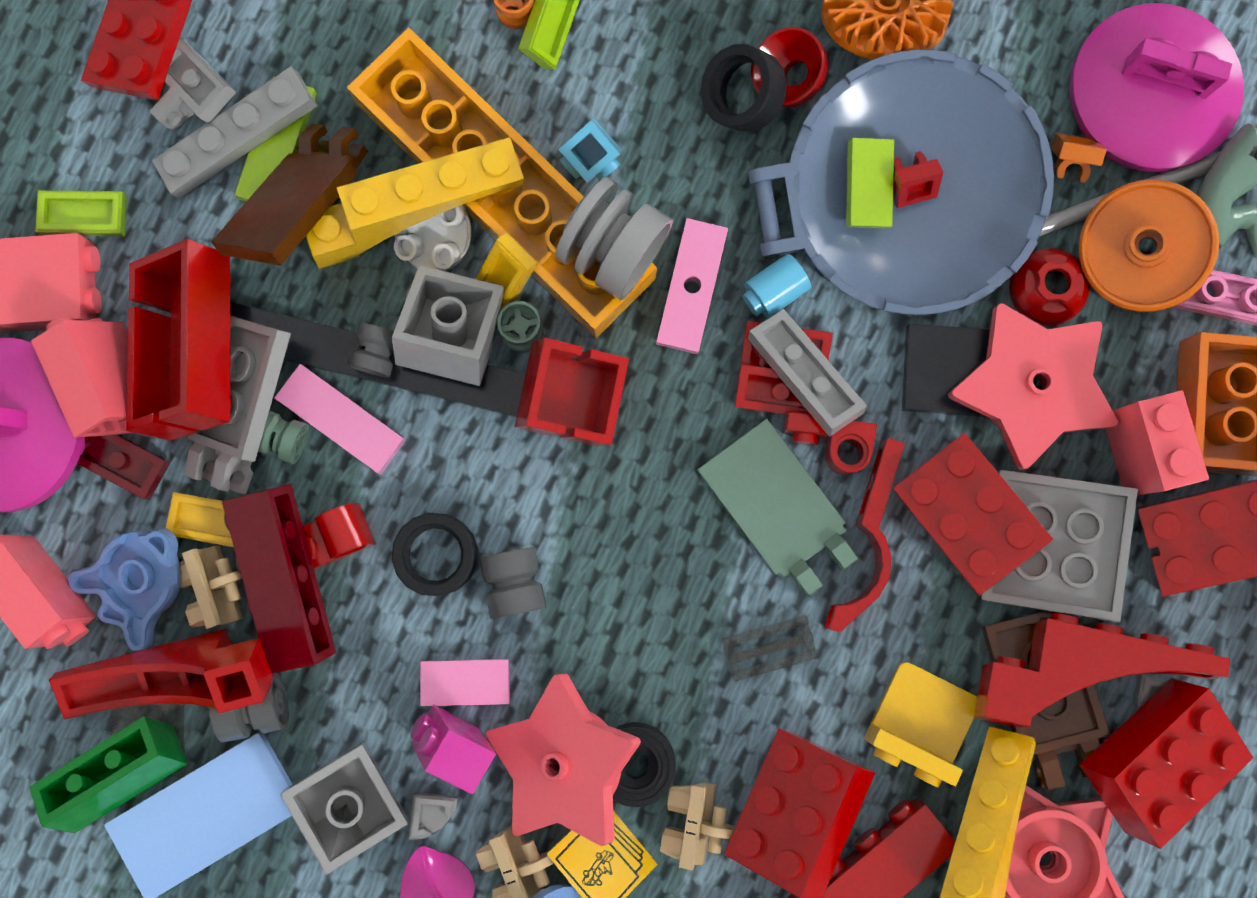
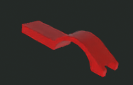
(869, 522)

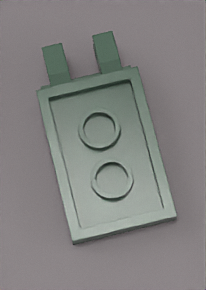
(777, 505)

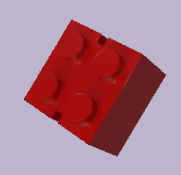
(569, 395)

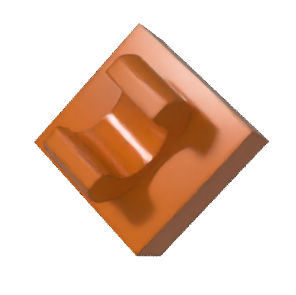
(1076, 150)

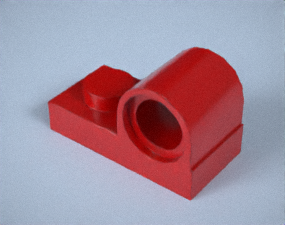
(808, 432)
(337, 534)

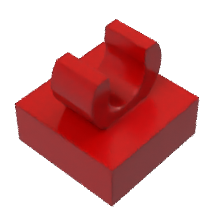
(917, 181)

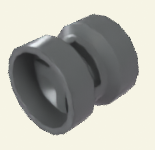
(373, 350)

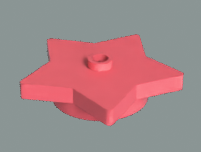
(1005, 387)
(563, 764)
(1077, 843)

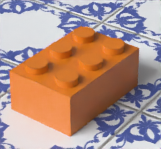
(1221, 396)

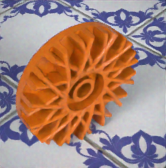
(886, 26)
(1155, 211)

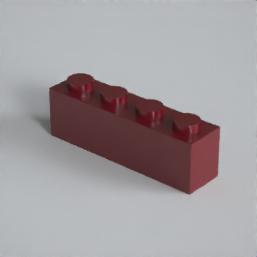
(279, 578)

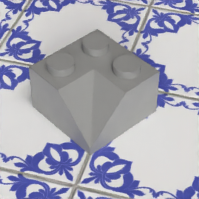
(447, 325)
(344, 807)

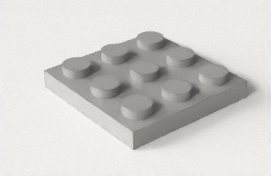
(1089, 557)

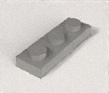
(807, 372)

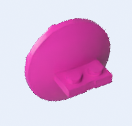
(1156, 87)
(34, 434)

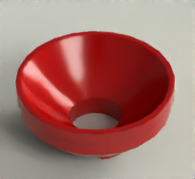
(790, 48)
(1033, 298)

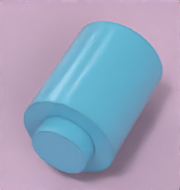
(776, 286)

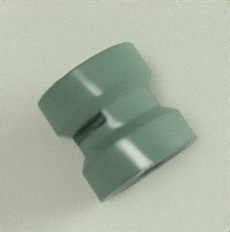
(518, 318)
(284, 438)

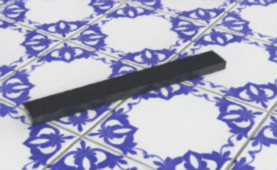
(331, 347)

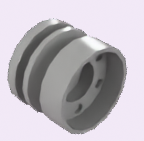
(606, 234)

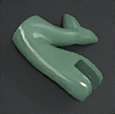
(1227, 180)

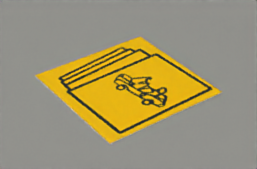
(606, 869)

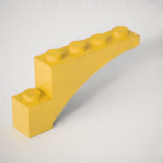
(402, 198)
(990, 818)

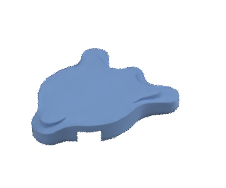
(136, 581)

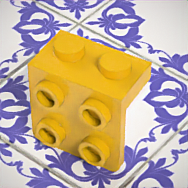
(922, 724)

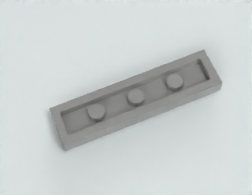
(234, 132)

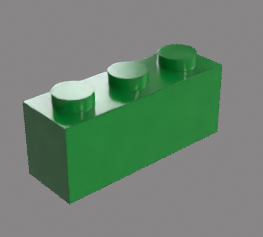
(107, 775)

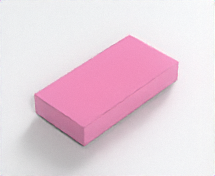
(465, 682)

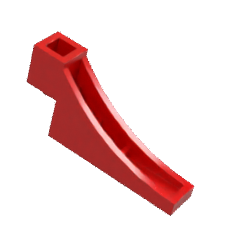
(1075, 657)
(188, 671)

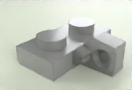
(191, 89)

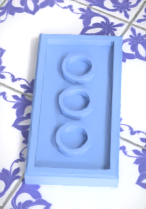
(202, 816)

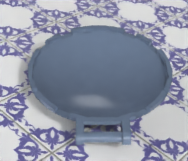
(939, 249)

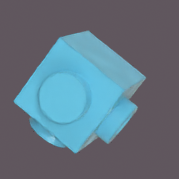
(590, 153)

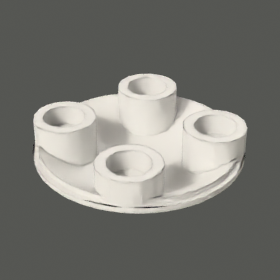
(436, 242)

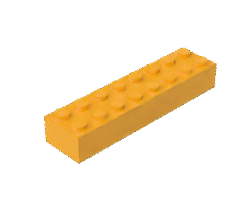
(438, 114)

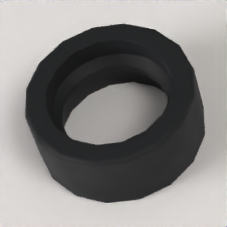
(718, 75)
(402, 548)

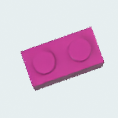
(451, 748)

